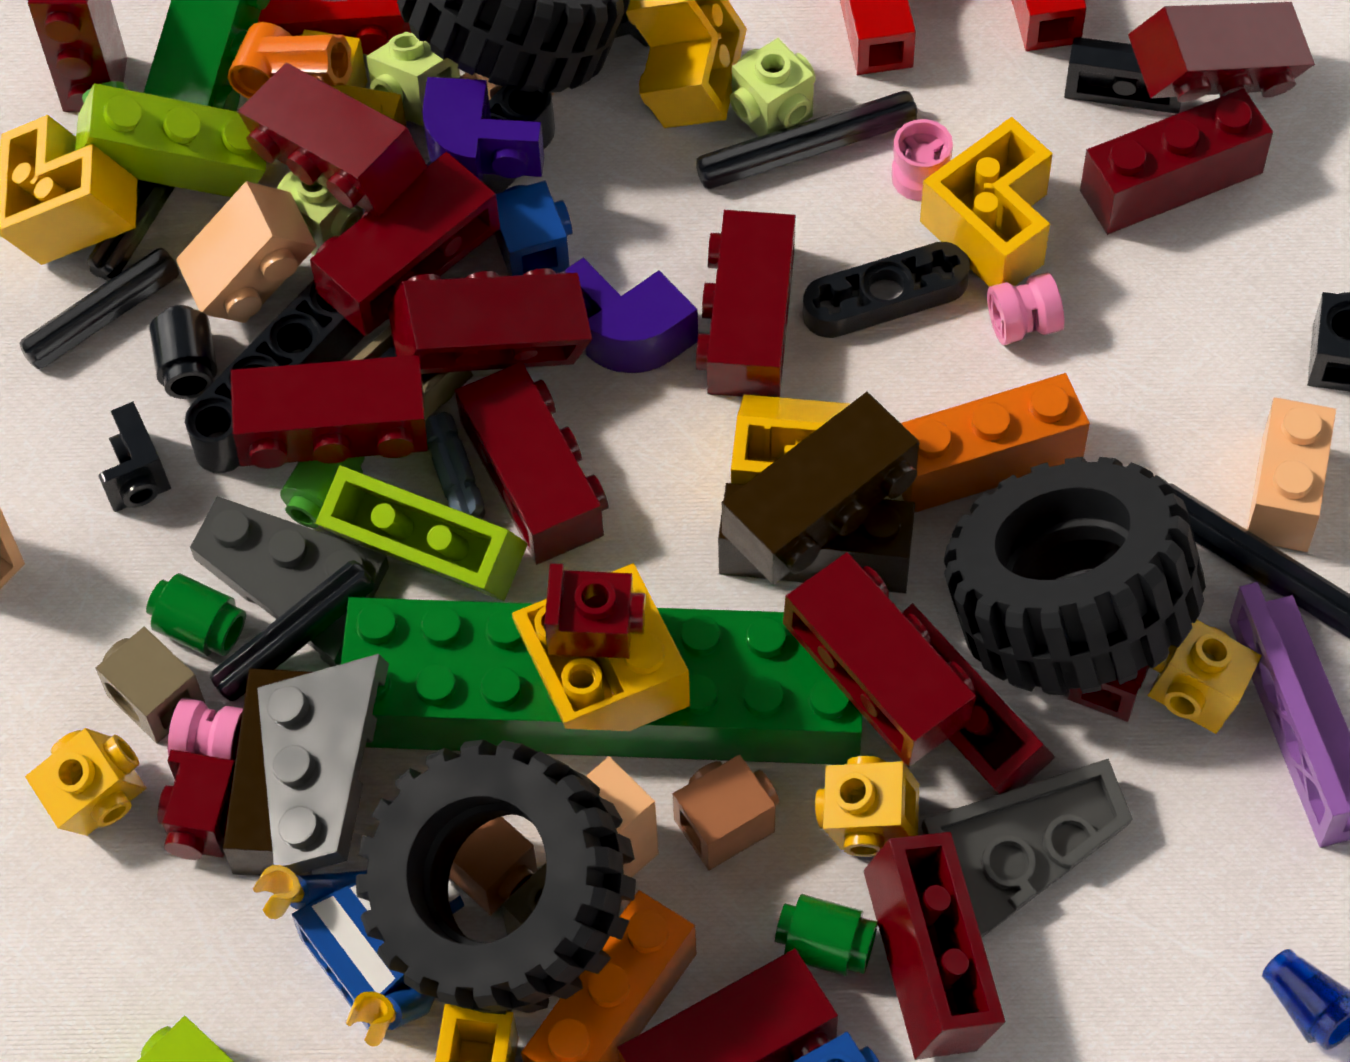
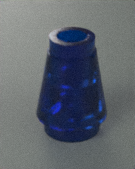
(1311, 998)

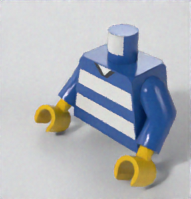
(335, 936)

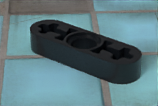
(898, 268)

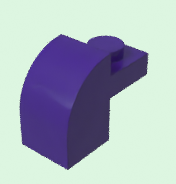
(461, 123)
(640, 327)

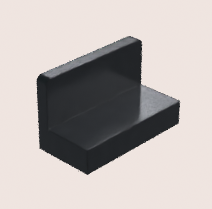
(1110, 75)

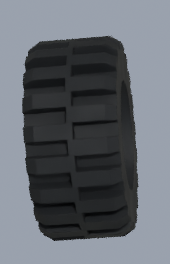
(520, 40)
(1086, 626)
(413, 864)

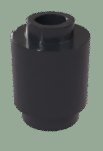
(183, 351)

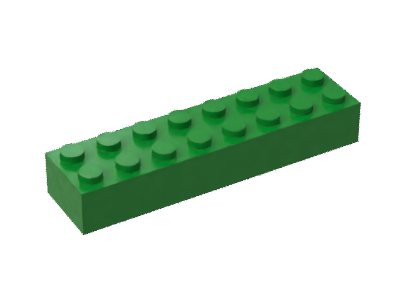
(468, 677)

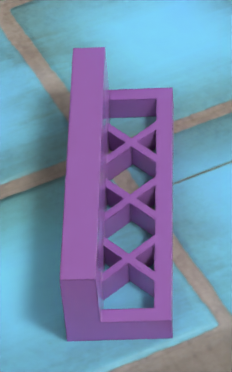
(1299, 708)

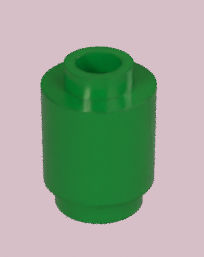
(195, 615)
(827, 934)

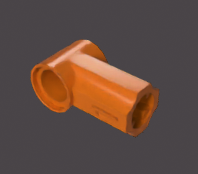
(270, 47)

